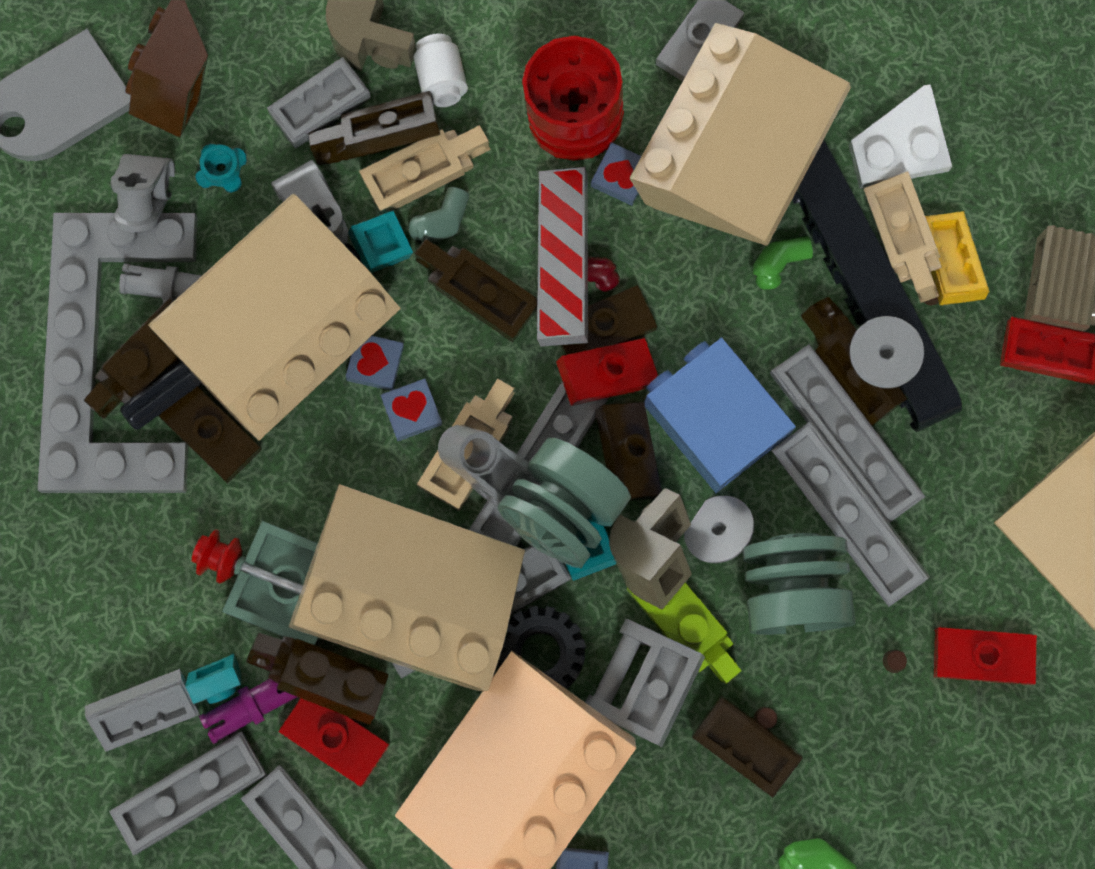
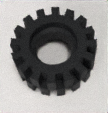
(557, 626)

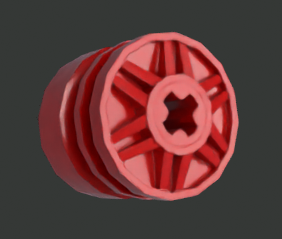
(567, 74)

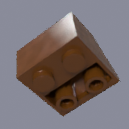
(168, 70)

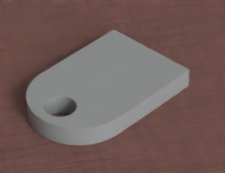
(61, 98)

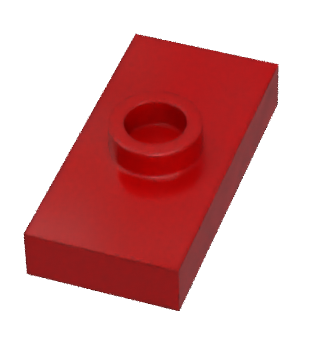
(1049, 350)
(607, 371)
(985, 656)
(335, 740)

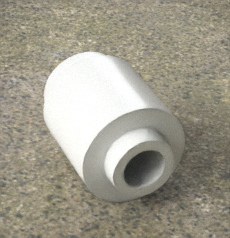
(440, 69)

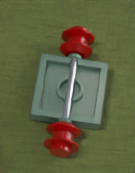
(267, 577)

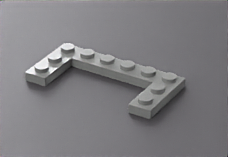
(67, 454)

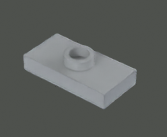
(690, 36)
(319, 102)
(141, 710)

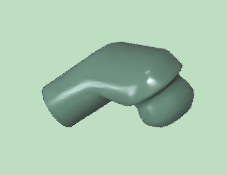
(442, 222)

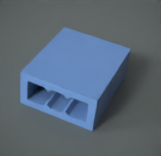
(717, 413)

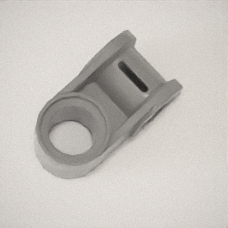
(141, 191)
(315, 193)
(489, 468)

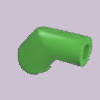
(776, 256)
(813, 855)

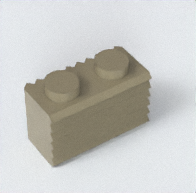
(1063, 279)

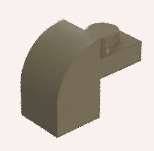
(357, 33)
(648, 550)

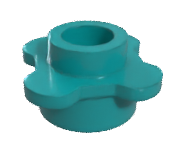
(215, 155)

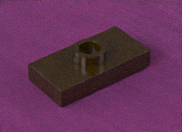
(616, 321)
(211, 434)
(629, 448)
(747, 746)

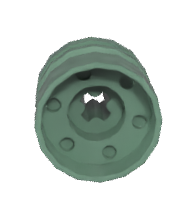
(569, 494)
(798, 584)

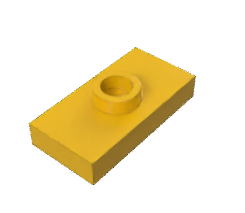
(961, 272)

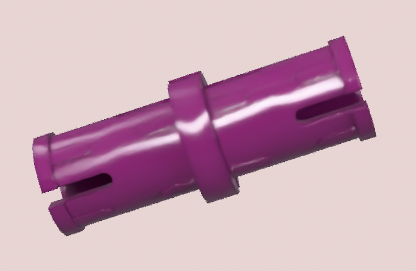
(244, 709)

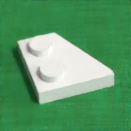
(902, 141)

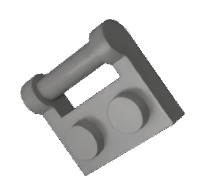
(658, 688)

